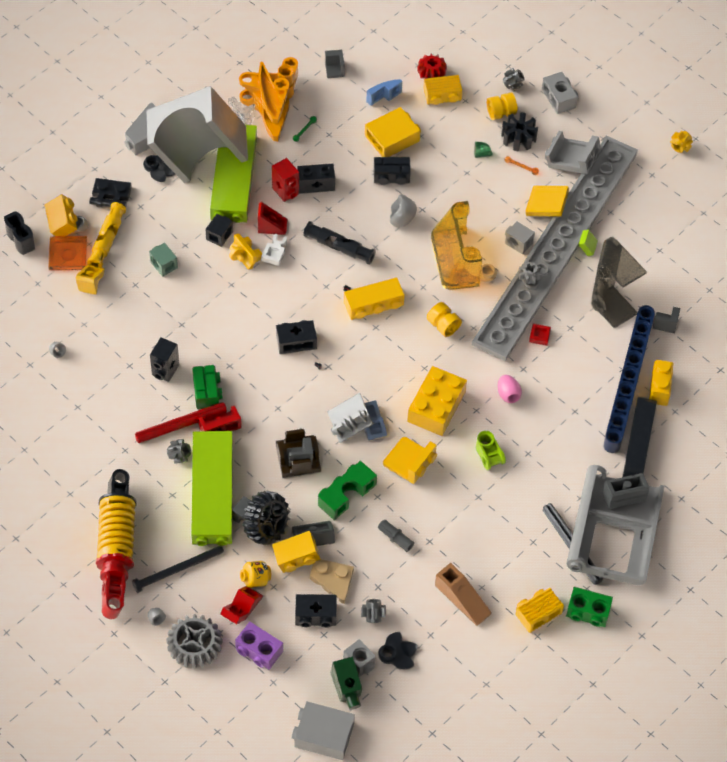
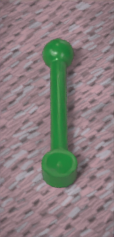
(313, 119)

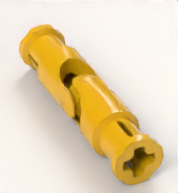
(106, 235)

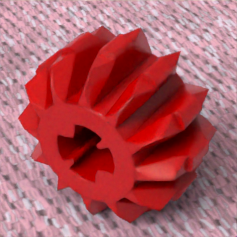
(431, 67)

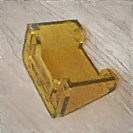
(457, 265)

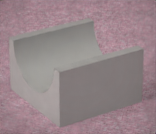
(192, 127)

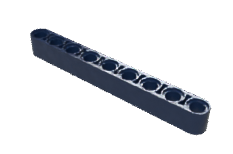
(628, 385)

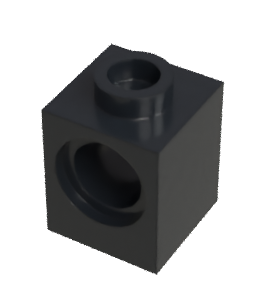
(219, 230)

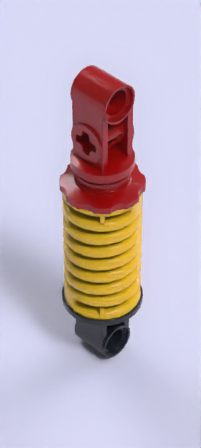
(115, 542)

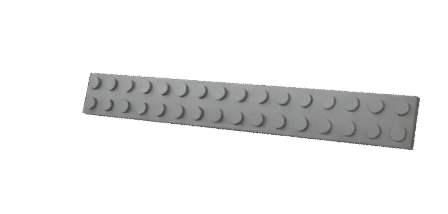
(554, 249)

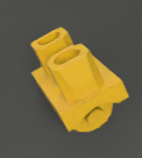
(242, 251)

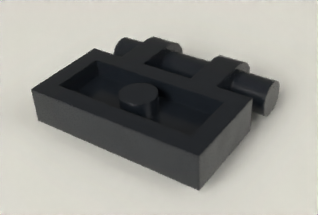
(111, 190)

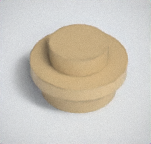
(488, 272)

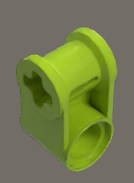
(489, 453)

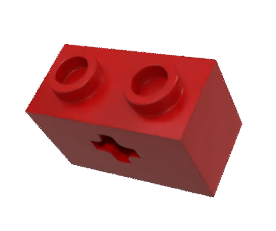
(285, 179)

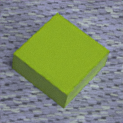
(588, 242)

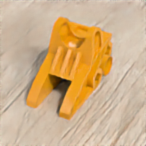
(271, 93)

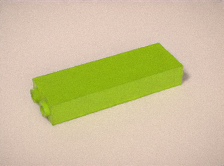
(233, 181)
(212, 488)

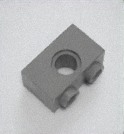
(559, 92)

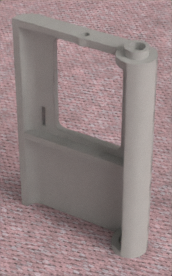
(635, 517)

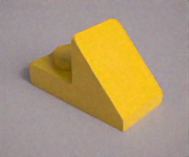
(88, 279)

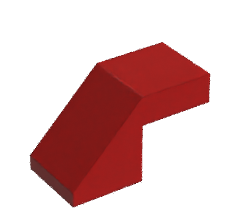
(242, 605)

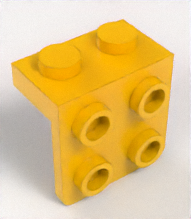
(410, 459)

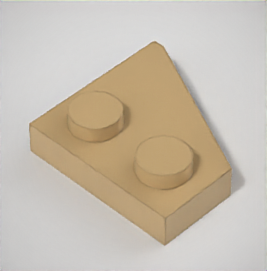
(333, 577)

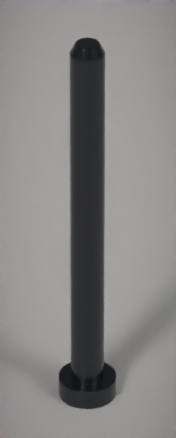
(139, 584)

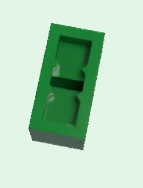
(590, 601)

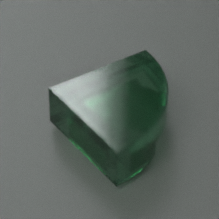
(482, 150)

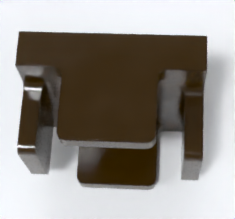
(300, 467)

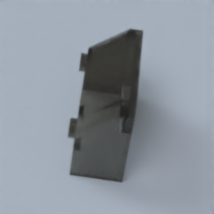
(618, 266)

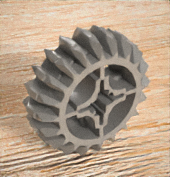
(198, 631)

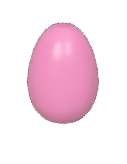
(509, 389)

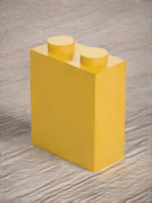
(392, 132)

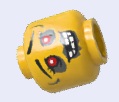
(255, 574)

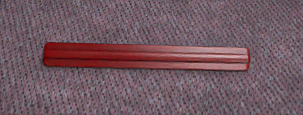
(180, 422)

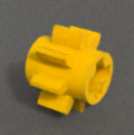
(681, 141)

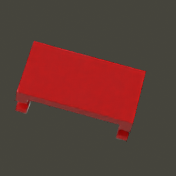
(225, 422)

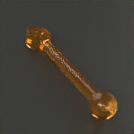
(535, 171)

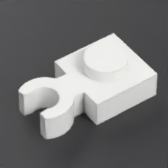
(274, 252)

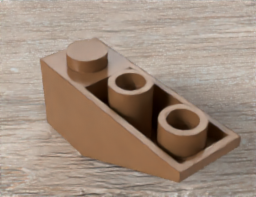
(462, 594)

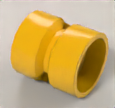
(502, 105)
(441, 317)

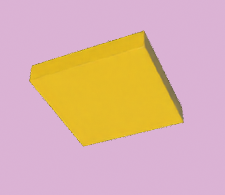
(547, 201)

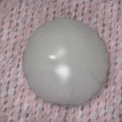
(402, 211)

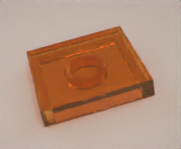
(67, 252)

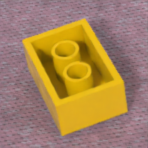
(437, 400)

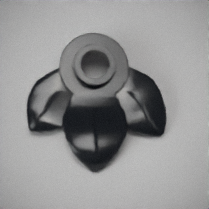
(157, 168)
(400, 650)

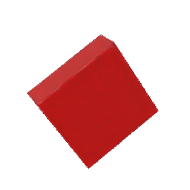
(540, 334)

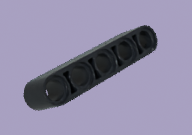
(639, 437)

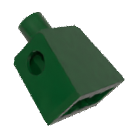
(344, 676)

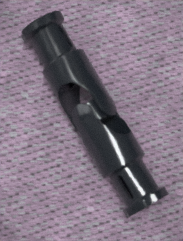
(347, 246)

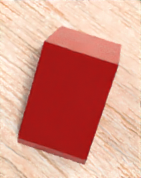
(271, 221)

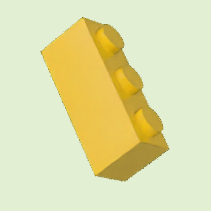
(374, 298)

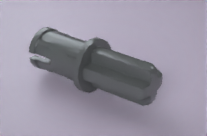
(396, 535)

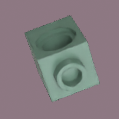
(163, 259)

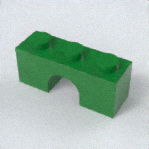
(357, 478)

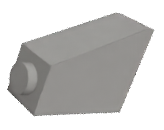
(137, 133)

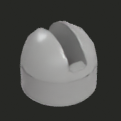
(82, 224)
(61, 347)
(156, 616)

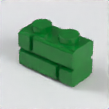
(206, 387)

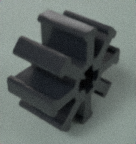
(519, 131)

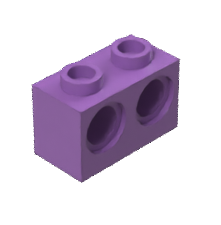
(262, 642)

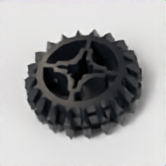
(266, 517)

